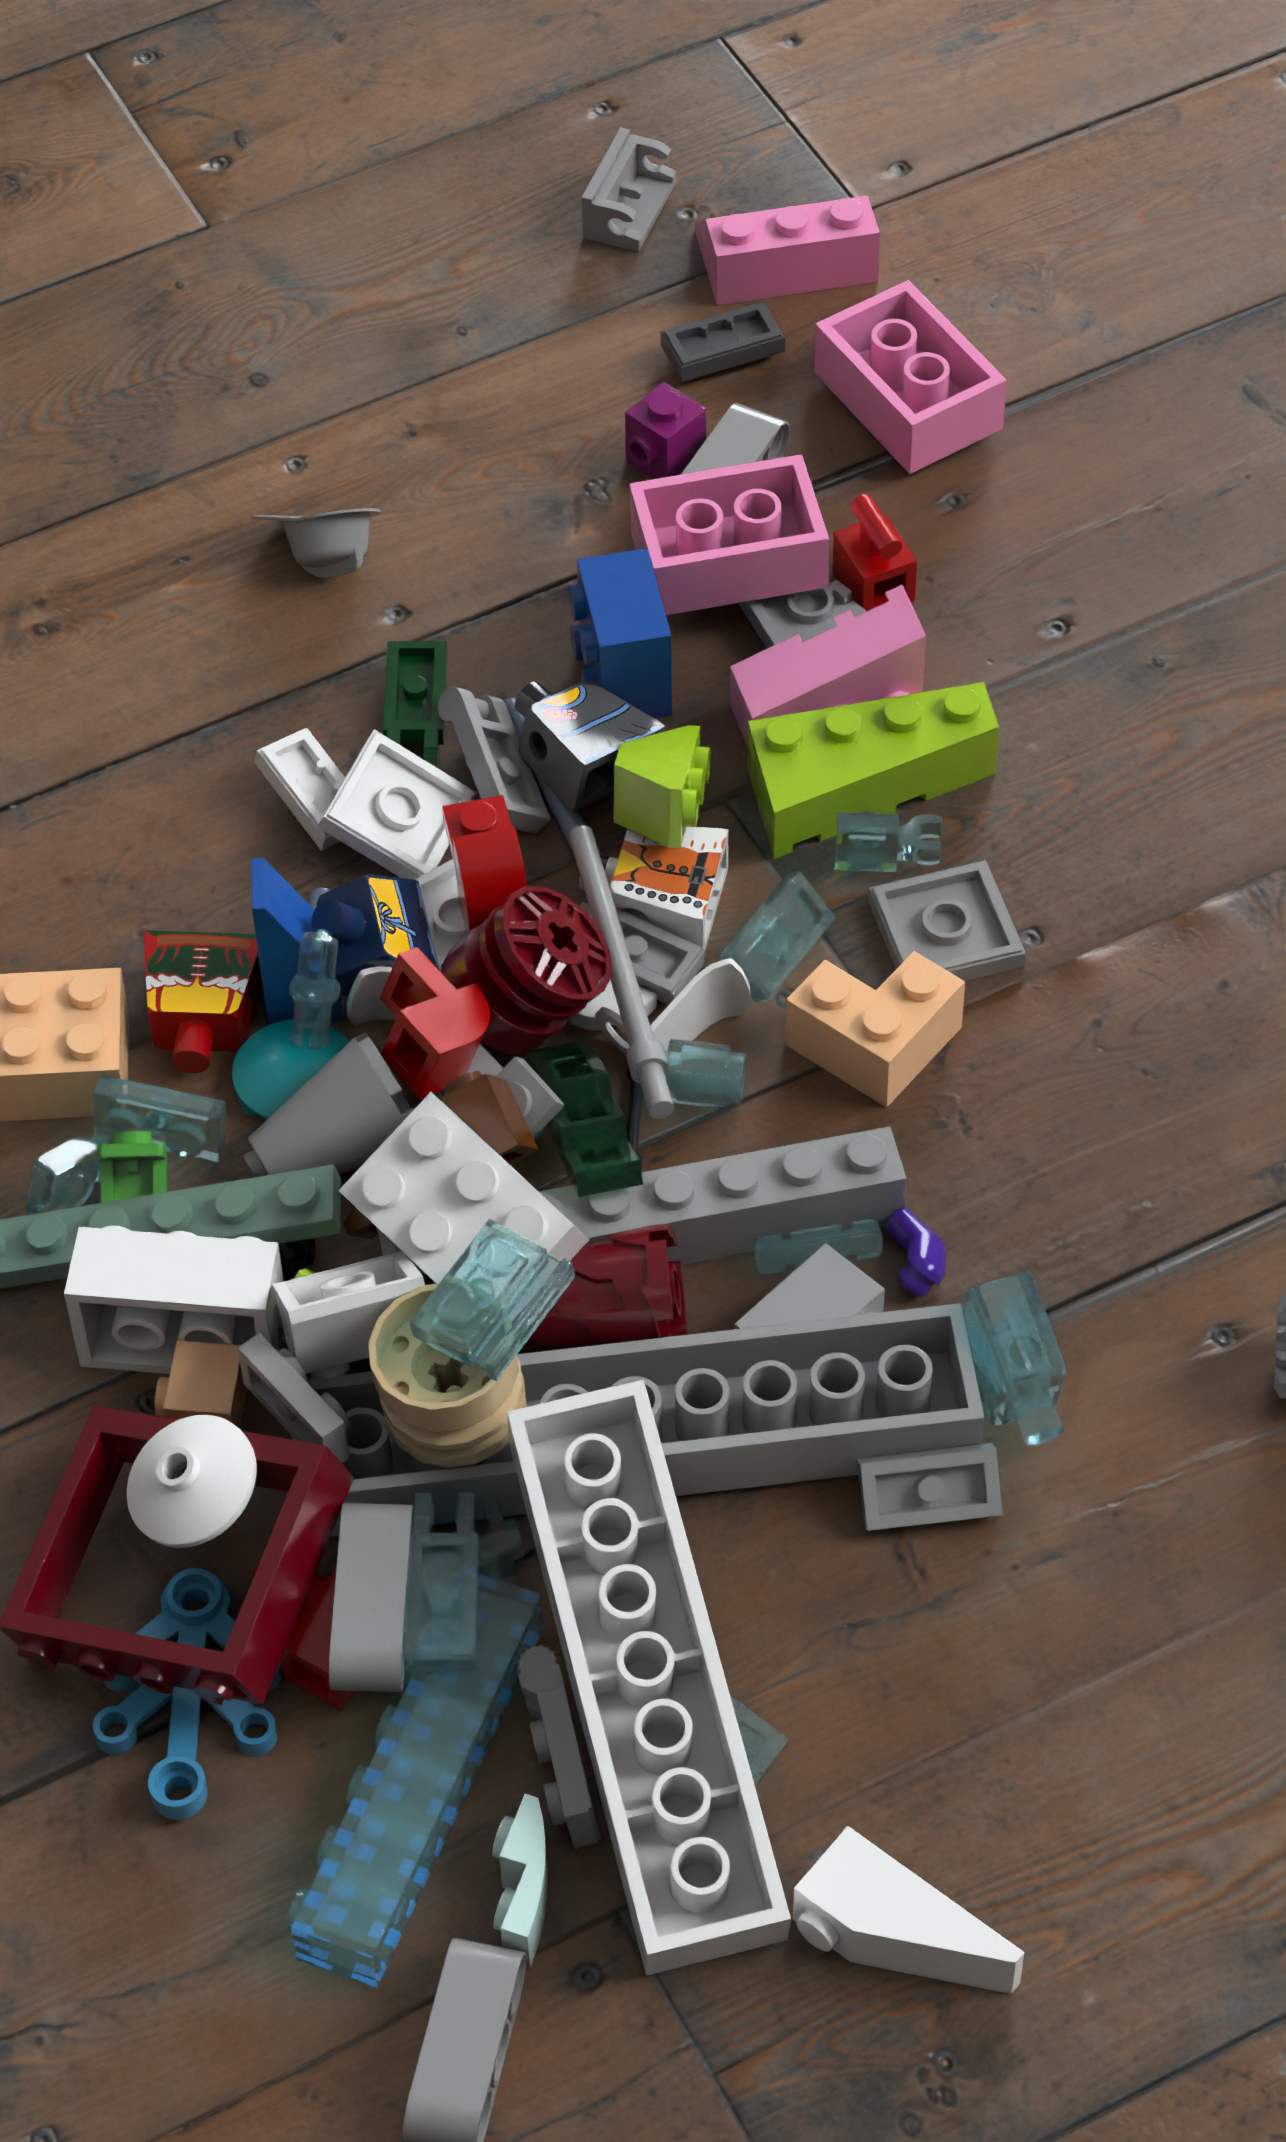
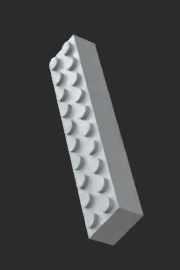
(724, 1403)

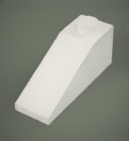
(896, 1921)

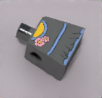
(576, 738)

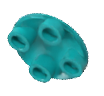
(274, 1068)

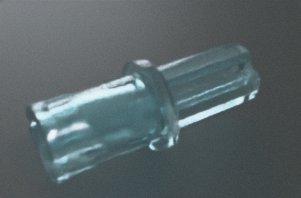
(314, 989)

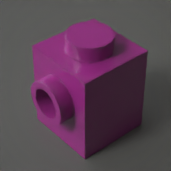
(664, 432)

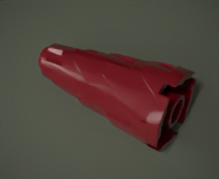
(618, 1294)

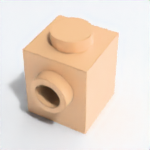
(202, 1382)

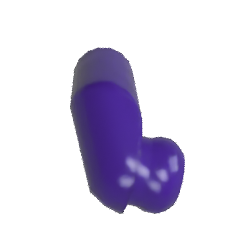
(924, 1252)

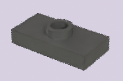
(722, 341)

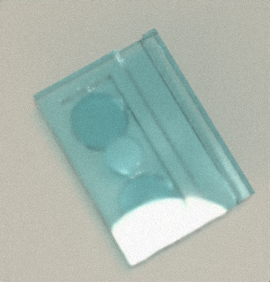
(492, 1299)

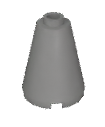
(333, 1117)

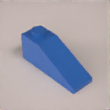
(279, 924)

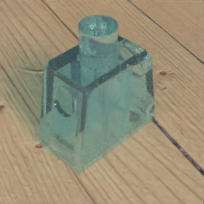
(1015, 1356)

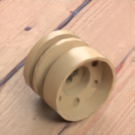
(434, 1402)

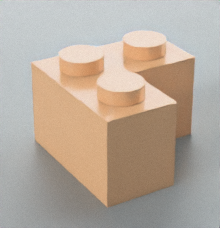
(878, 1035)

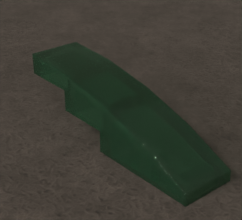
(590, 1125)

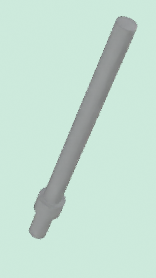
(645, 1055)

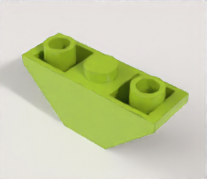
(661, 784)

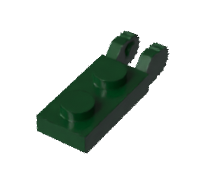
(412, 692)

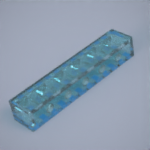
(411, 1796)

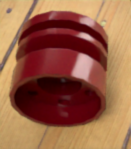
(535, 964)

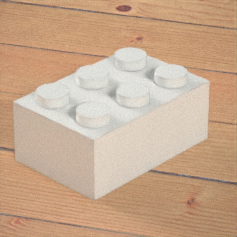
(440, 1185)
(145, 1290)

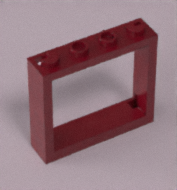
(246, 1667)

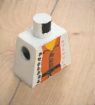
(671, 885)

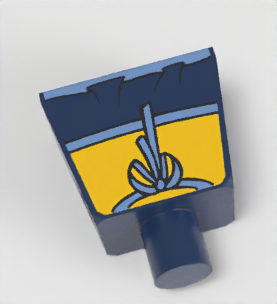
(373, 923)

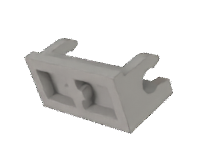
(627, 192)

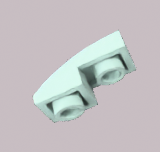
(524, 1877)

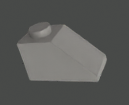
(818, 1290)

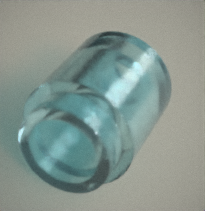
(705, 1073)

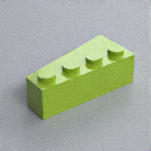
(866, 758)

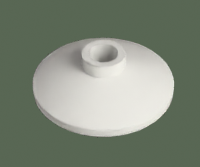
(208, 1493)

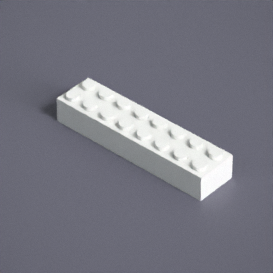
(647, 1679)

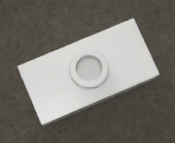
(303, 779)

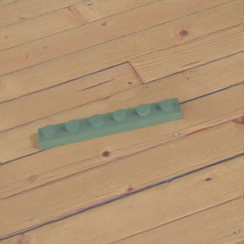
(263, 1207)

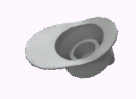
(328, 541)

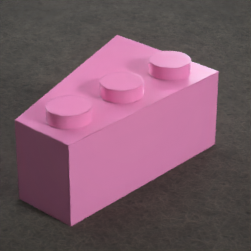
(849, 664)

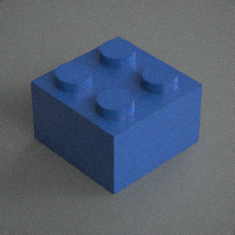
(623, 630)

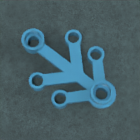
(191, 1628)

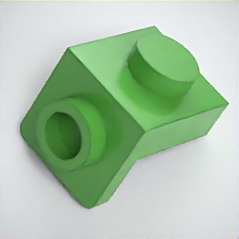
(132, 1166)

